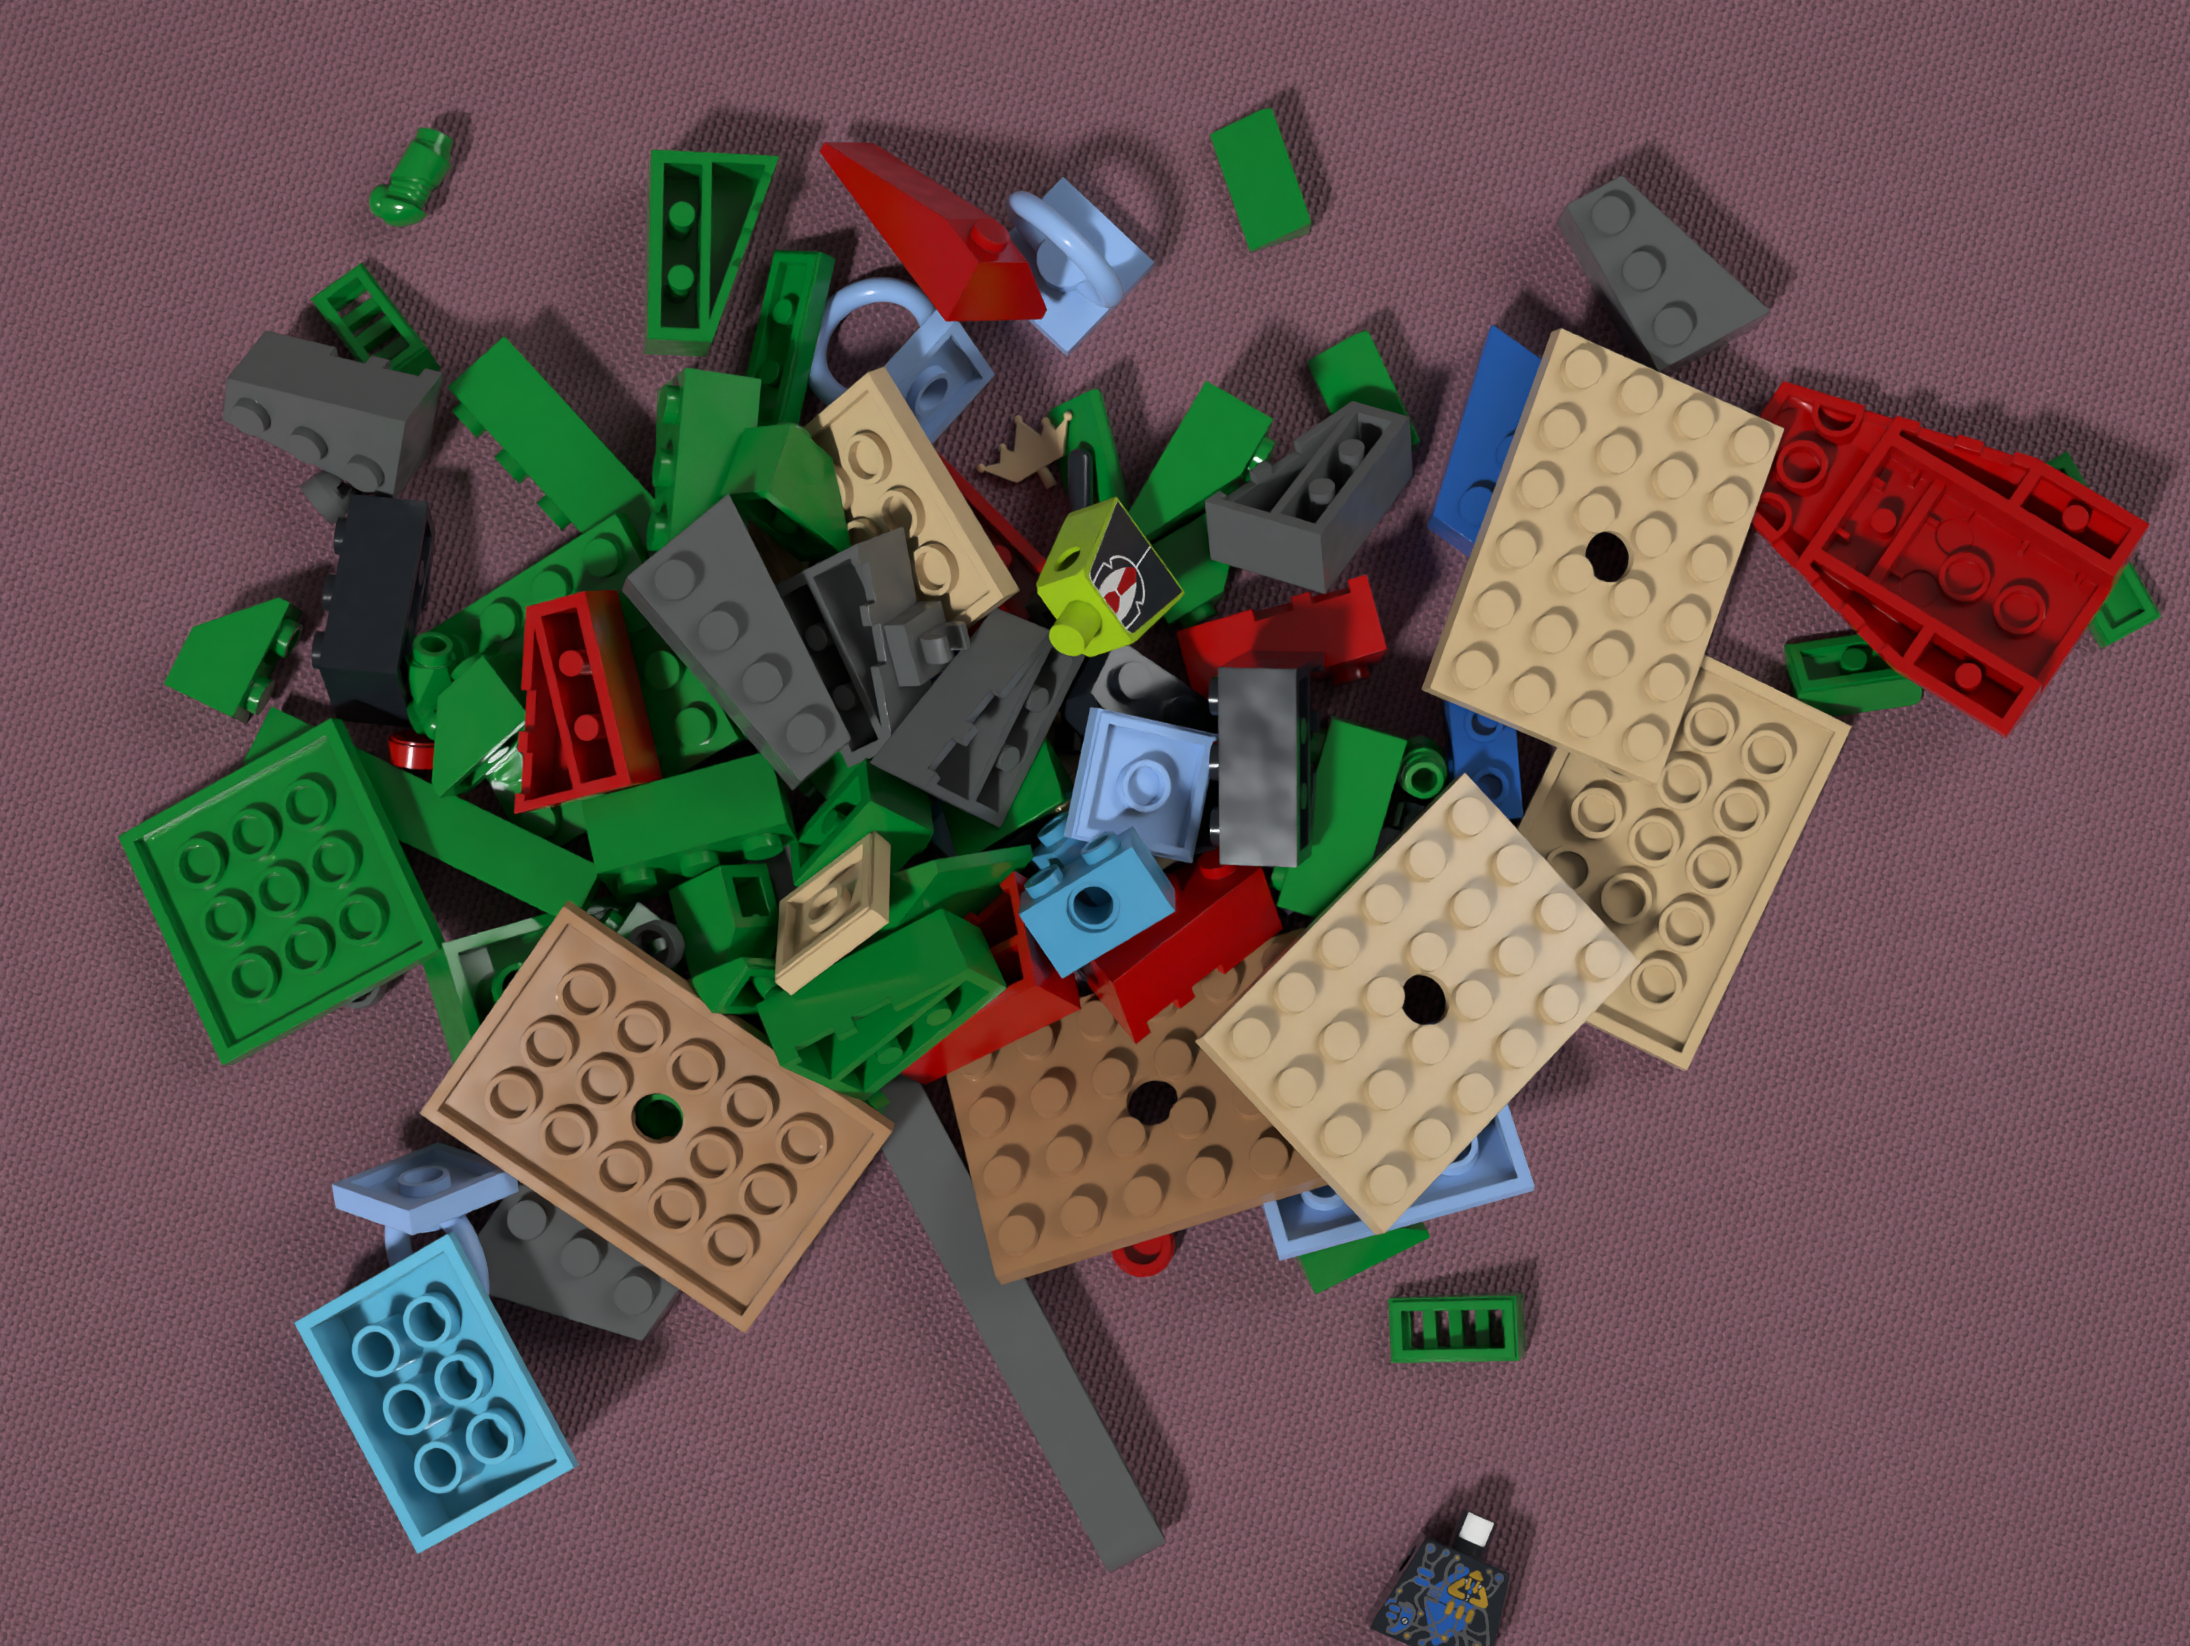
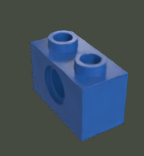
(1486, 754)

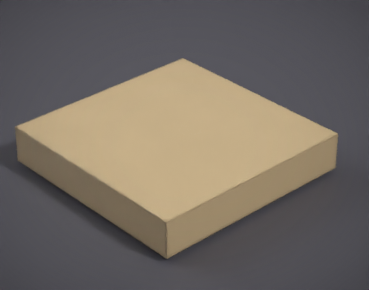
(833, 912)

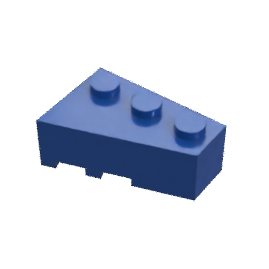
(1482, 438)

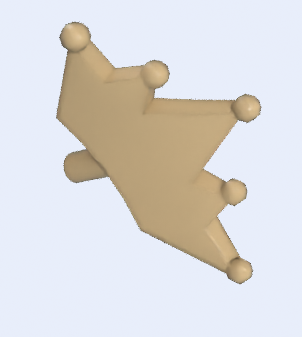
(1031, 452)

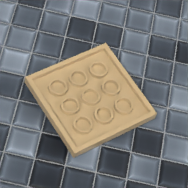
(895, 480)

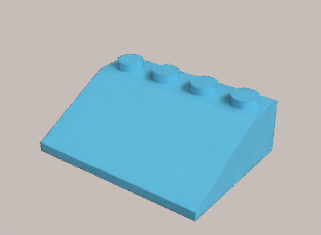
(436, 1393)

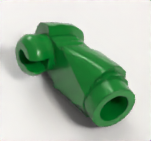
(413, 179)
(429, 674)
(1423, 768)

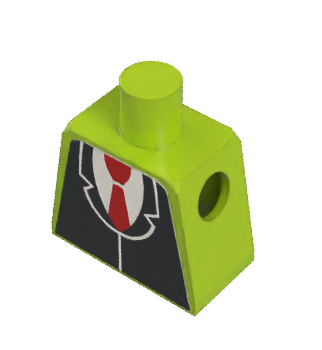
(1104, 582)

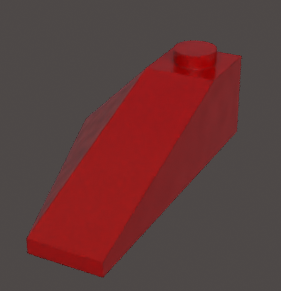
(942, 240)

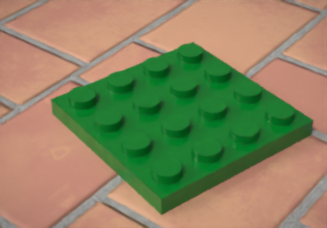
(682, 714)
(282, 892)

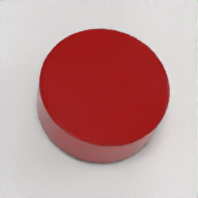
(410, 750)
(1146, 1257)

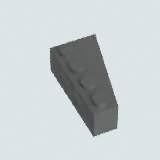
(735, 635)

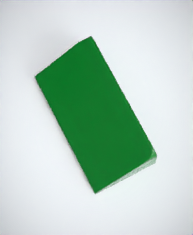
(1261, 181)
(1357, 374)
(1093, 432)
(1845, 677)
(1042, 792)
(737, 985)

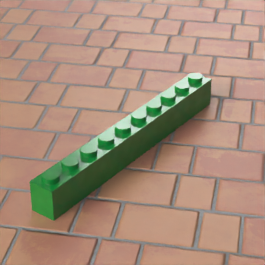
(571, 467)

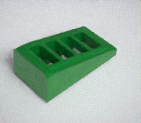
(405, 354)
(1512, 1326)

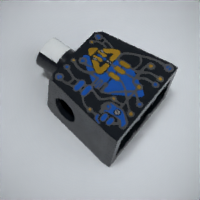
(1445, 1590)

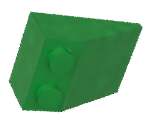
(1206, 455)
(951, 883)
(477, 969)

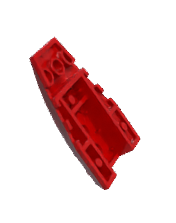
(1941, 550)

